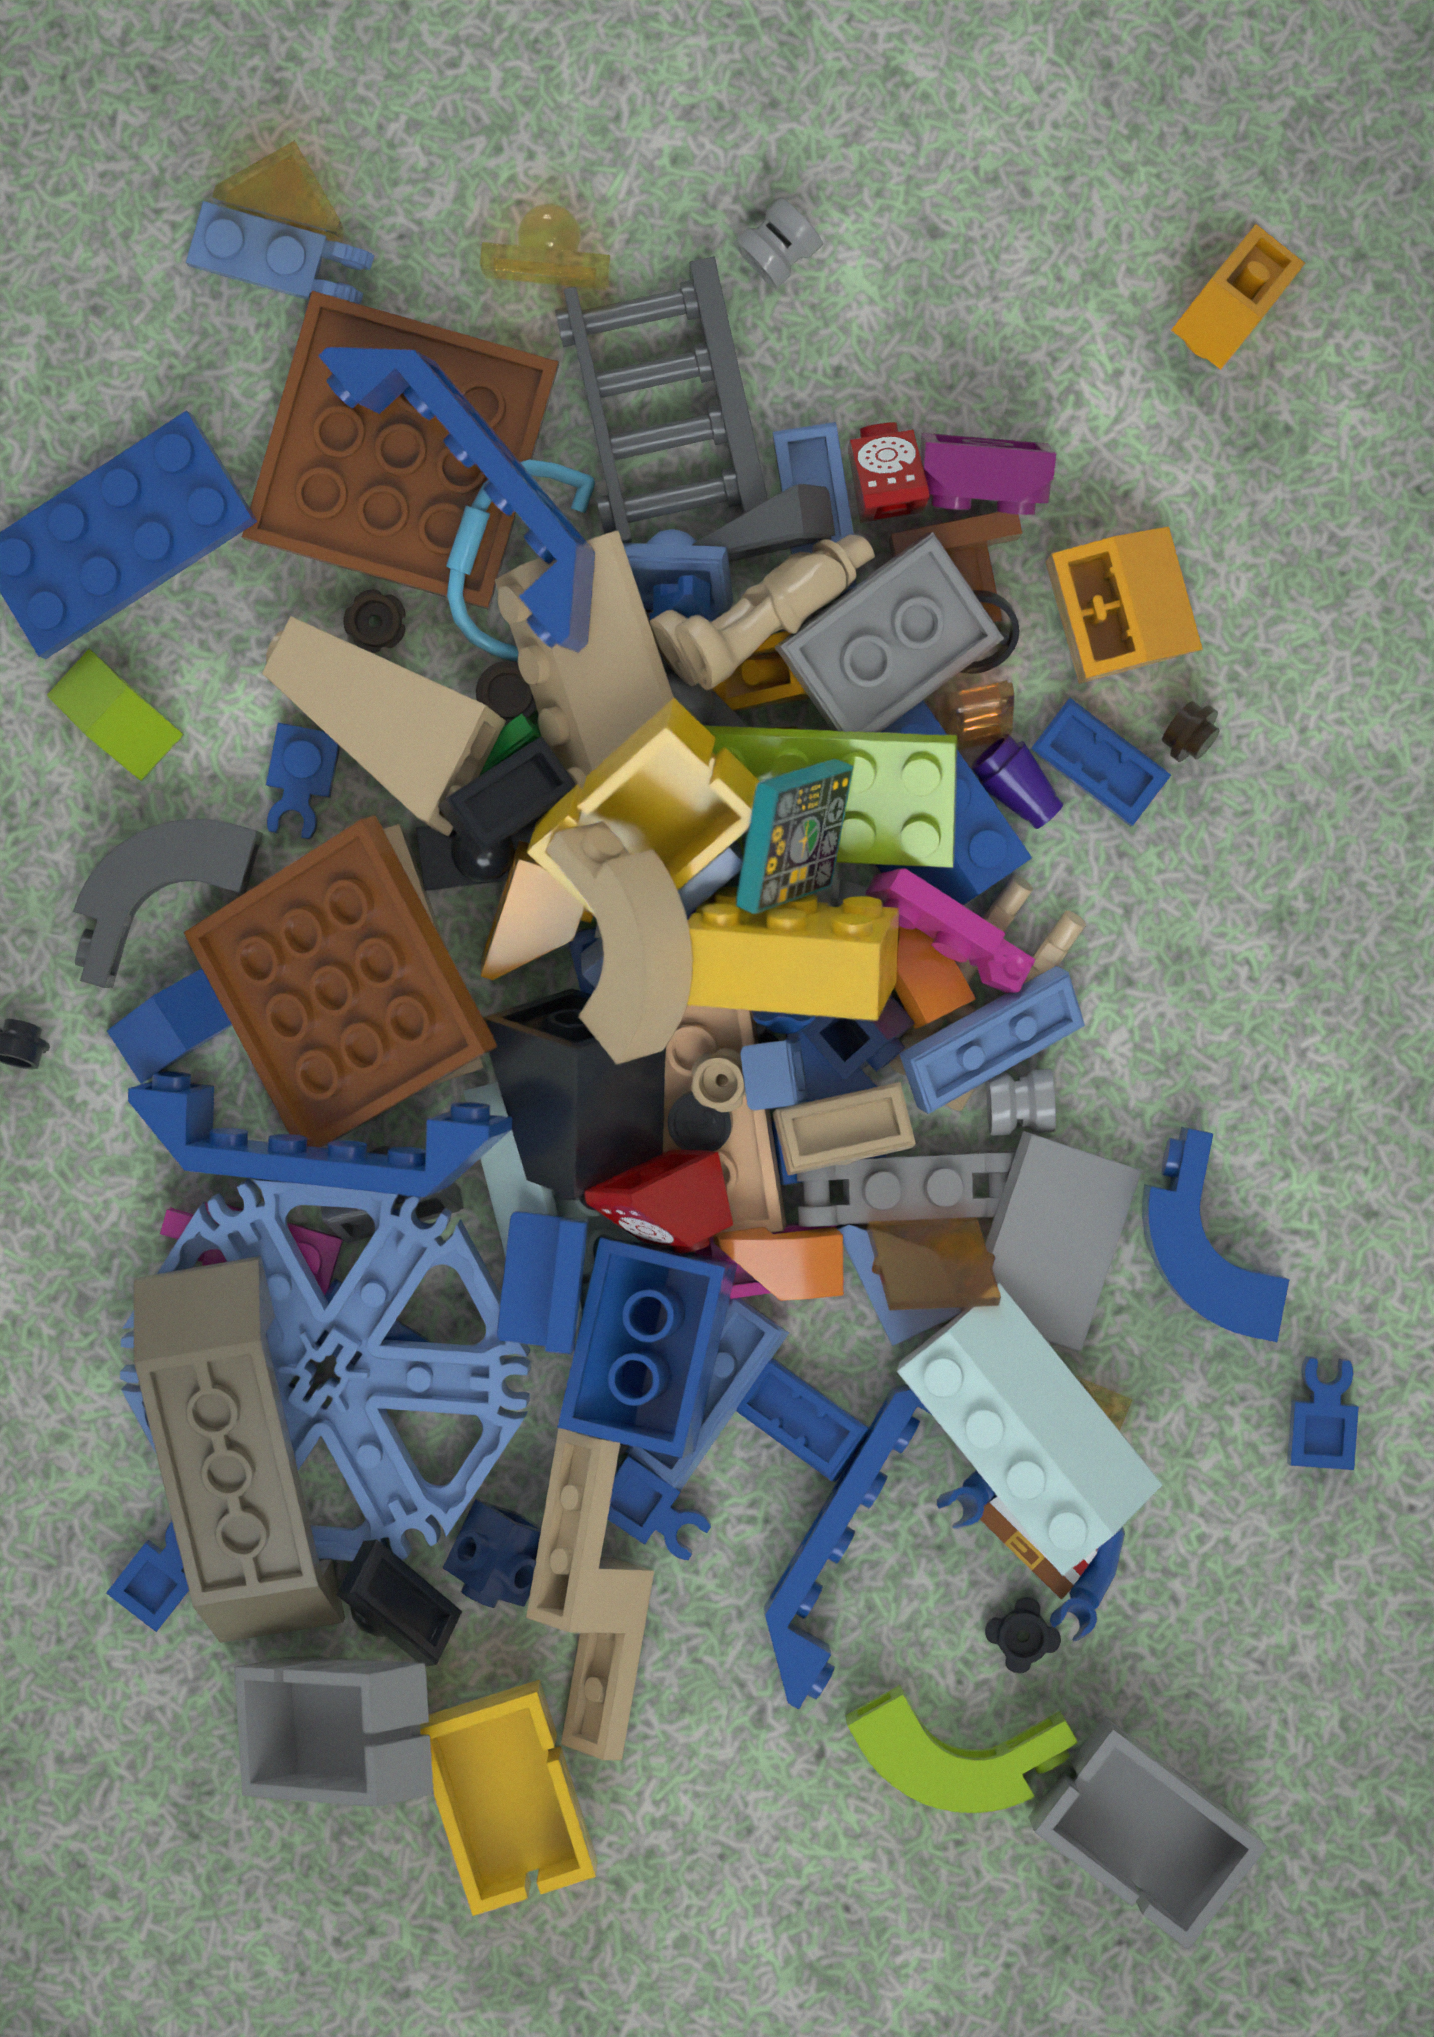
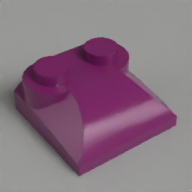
(987, 469)

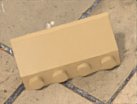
(607, 689)

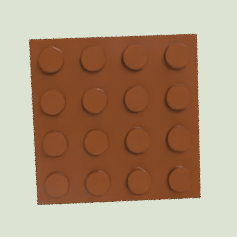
(385, 486)
(340, 986)

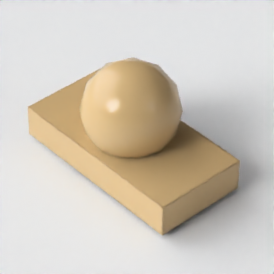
(844, 1128)

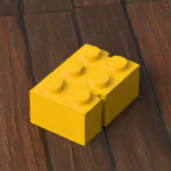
(659, 795)
(794, 956)
(507, 1798)

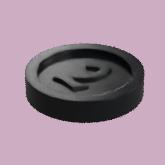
(698, 1126)

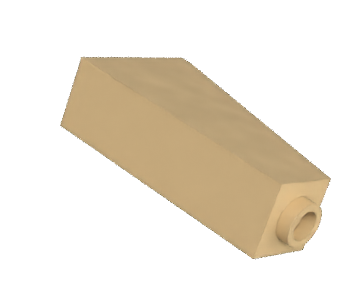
(392, 721)

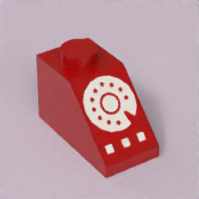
(887, 473)
(668, 1200)

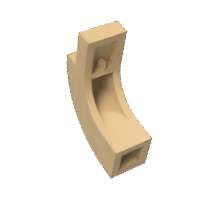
(643, 940)

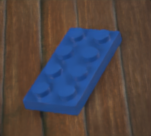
(118, 534)

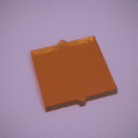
(933, 1263)

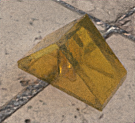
(283, 191)

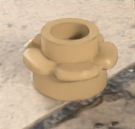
(707, 1089)

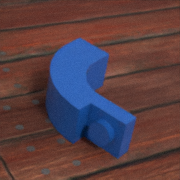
(1223, 1293)

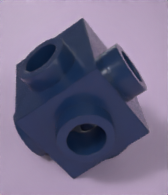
(495, 1555)

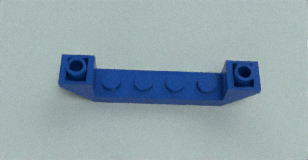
(564, 592)
(183, 1122)
(798, 1653)

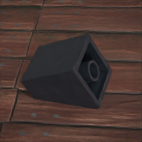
(569, 1101)

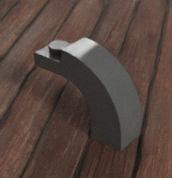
(147, 862)

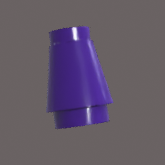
(1017, 781)

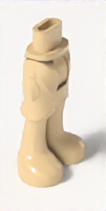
(787, 595)

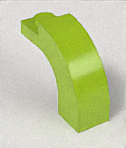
(949, 1775)

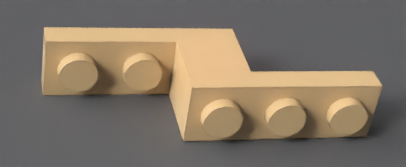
(590, 1594)

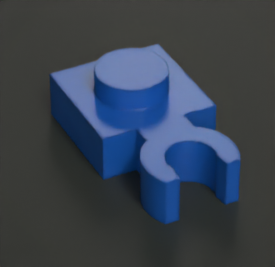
(303, 766)
(1323, 1428)
(644, 1504)
(152, 1582)

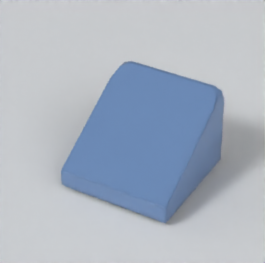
(774, 1074)

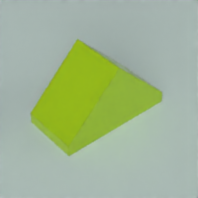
(114, 715)

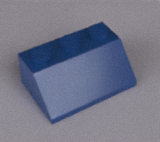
(983, 838)
(647, 1346)

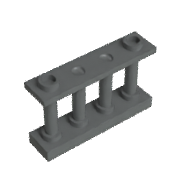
(711, 360)

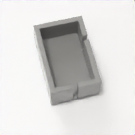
(333, 1730)
(1148, 1826)

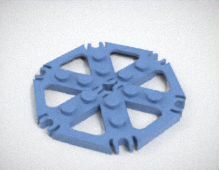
(387, 1373)

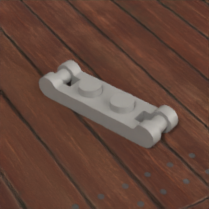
(904, 1188)

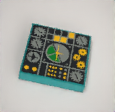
(794, 835)

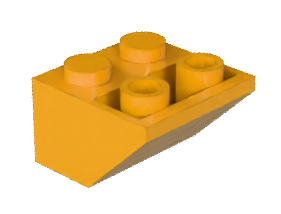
(1123, 603)

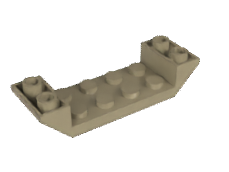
(228, 1452)

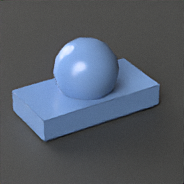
(671, 556)

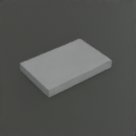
(890, 640)
(1059, 1233)

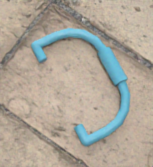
(469, 539)

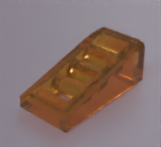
(979, 714)

